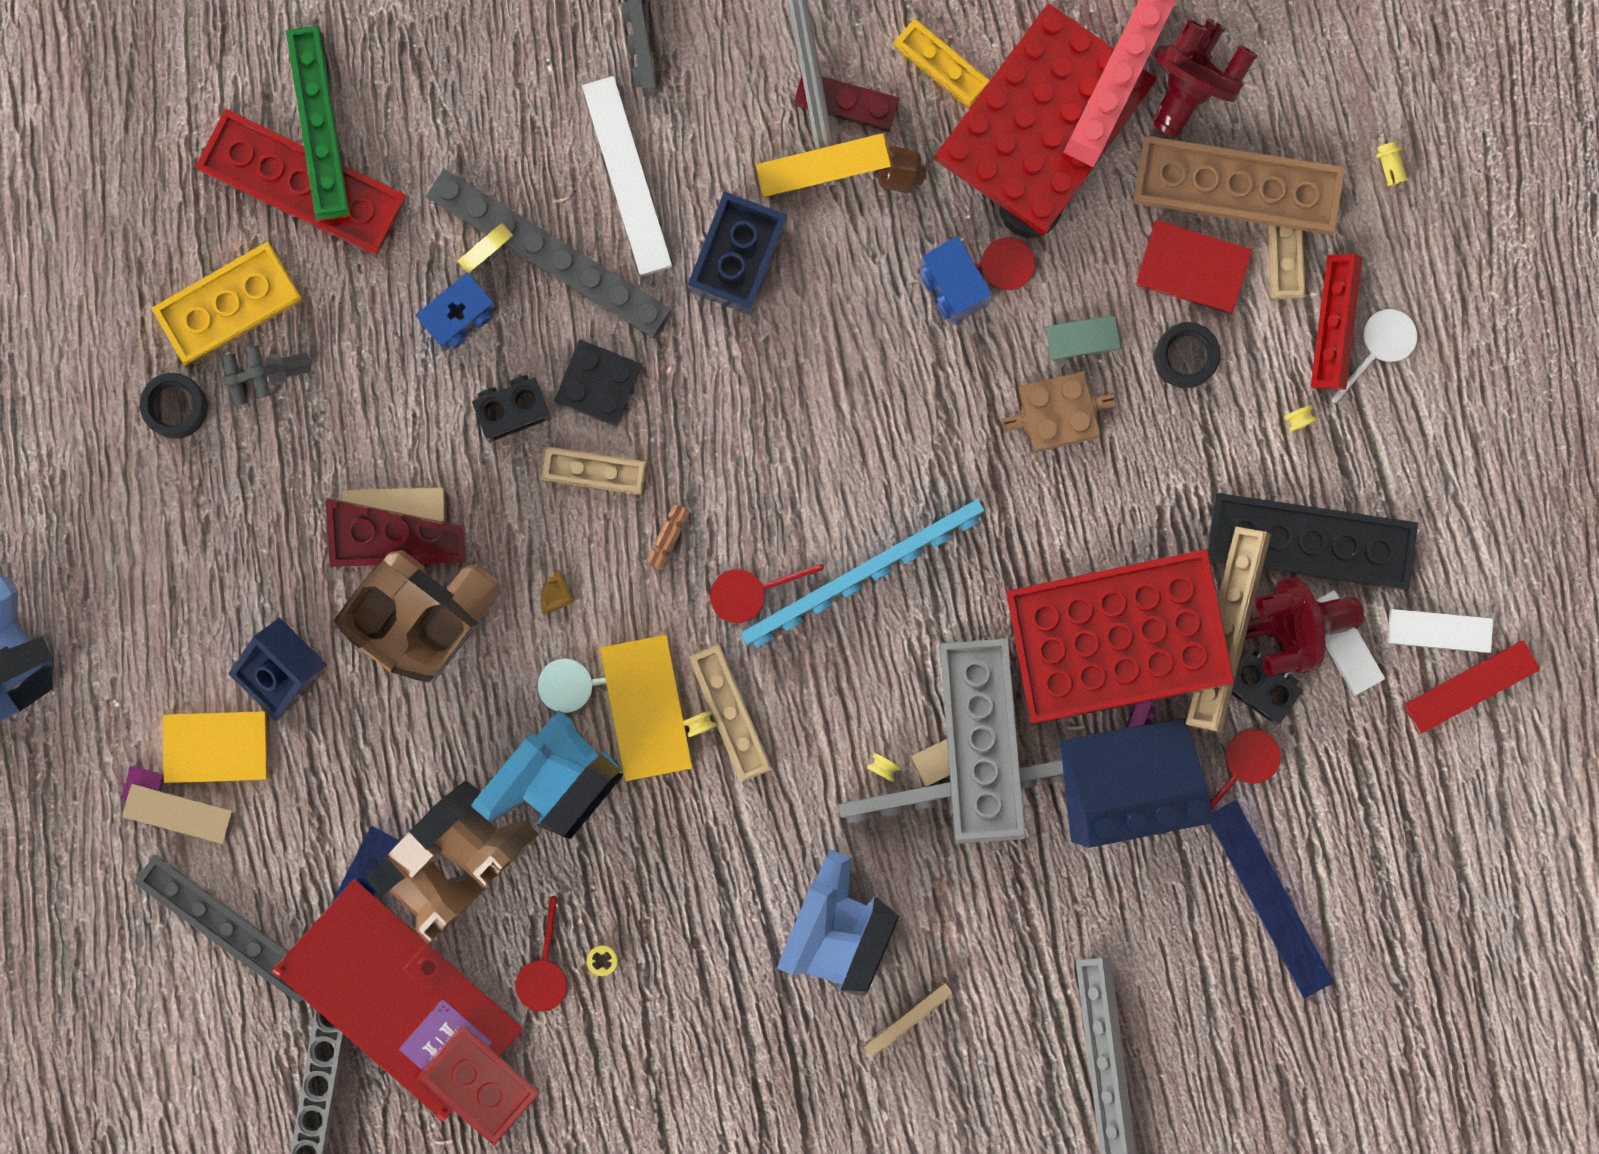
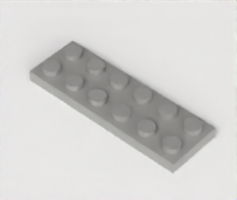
(982, 741)

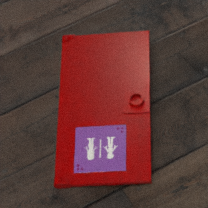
(389, 990)

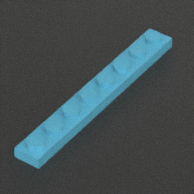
(876, 568)

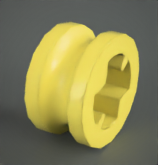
(1301, 418)
(699, 723)
(883, 767)
(603, 971)

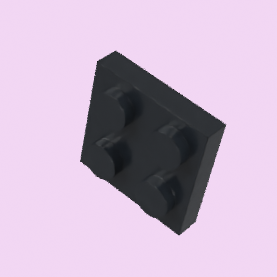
(598, 383)

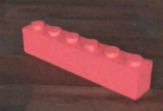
(1118, 80)

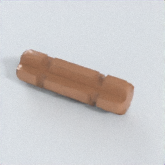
(667, 537)

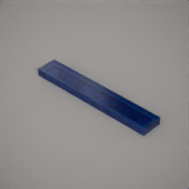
(1269, 899)

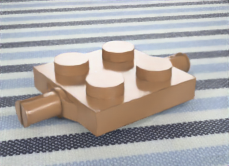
(1058, 412)

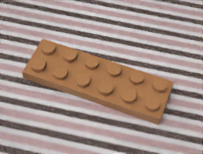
(1239, 185)

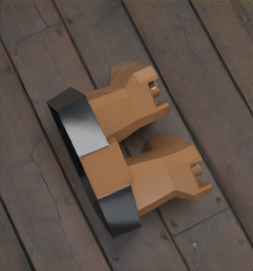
(415, 615)
(463, 837)

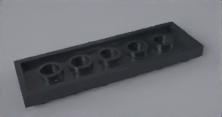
(1319, 540)

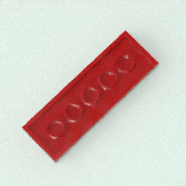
(277, 174)

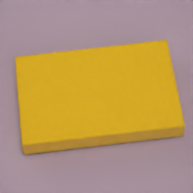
(215, 747)

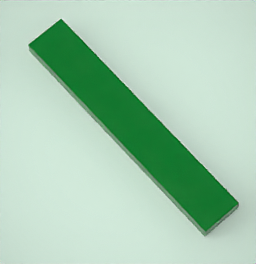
(317, 123)

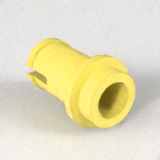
(1392, 163)

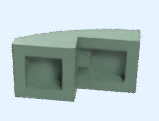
(1083, 338)

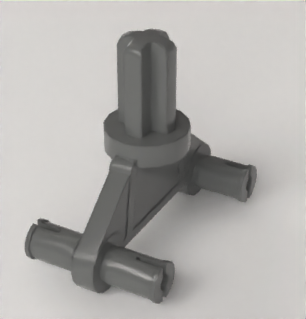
(275, 368)

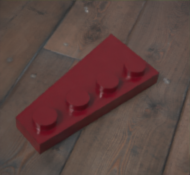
(367, 534)

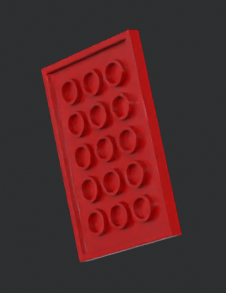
(1025, 116)
(1120, 637)

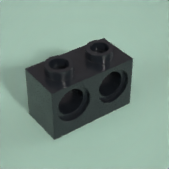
(514, 418)
(1257, 695)

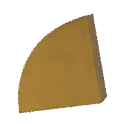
(555, 594)

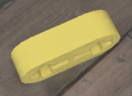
(485, 248)

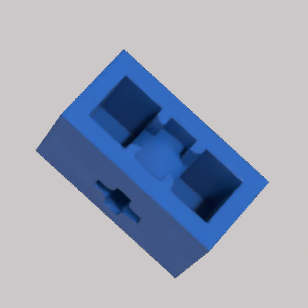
(466, 297)

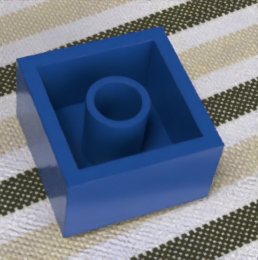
(954, 280)

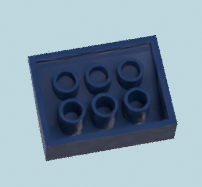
(1133, 783)

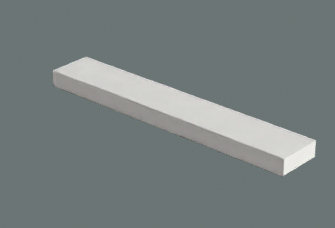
(627, 176)

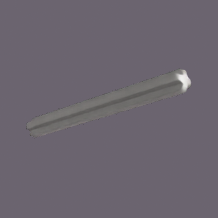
(811, 76)

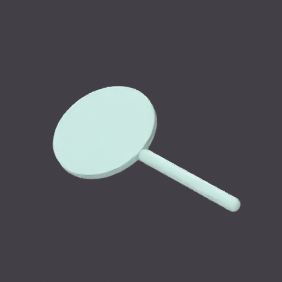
(566, 685)

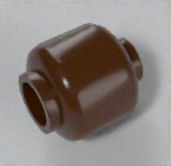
(904, 173)

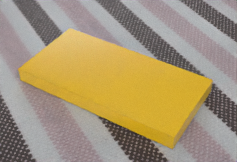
(227, 304)
(645, 708)

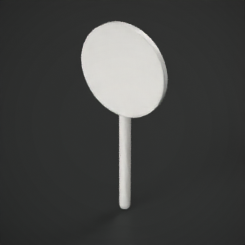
(1388, 337)

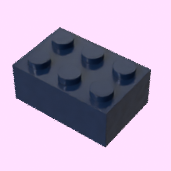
(737, 253)

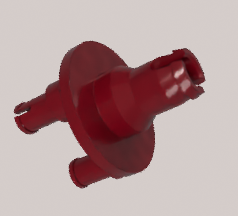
(1195, 76)
(1300, 625)

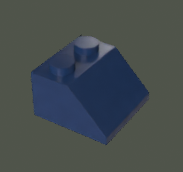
(277, 668)

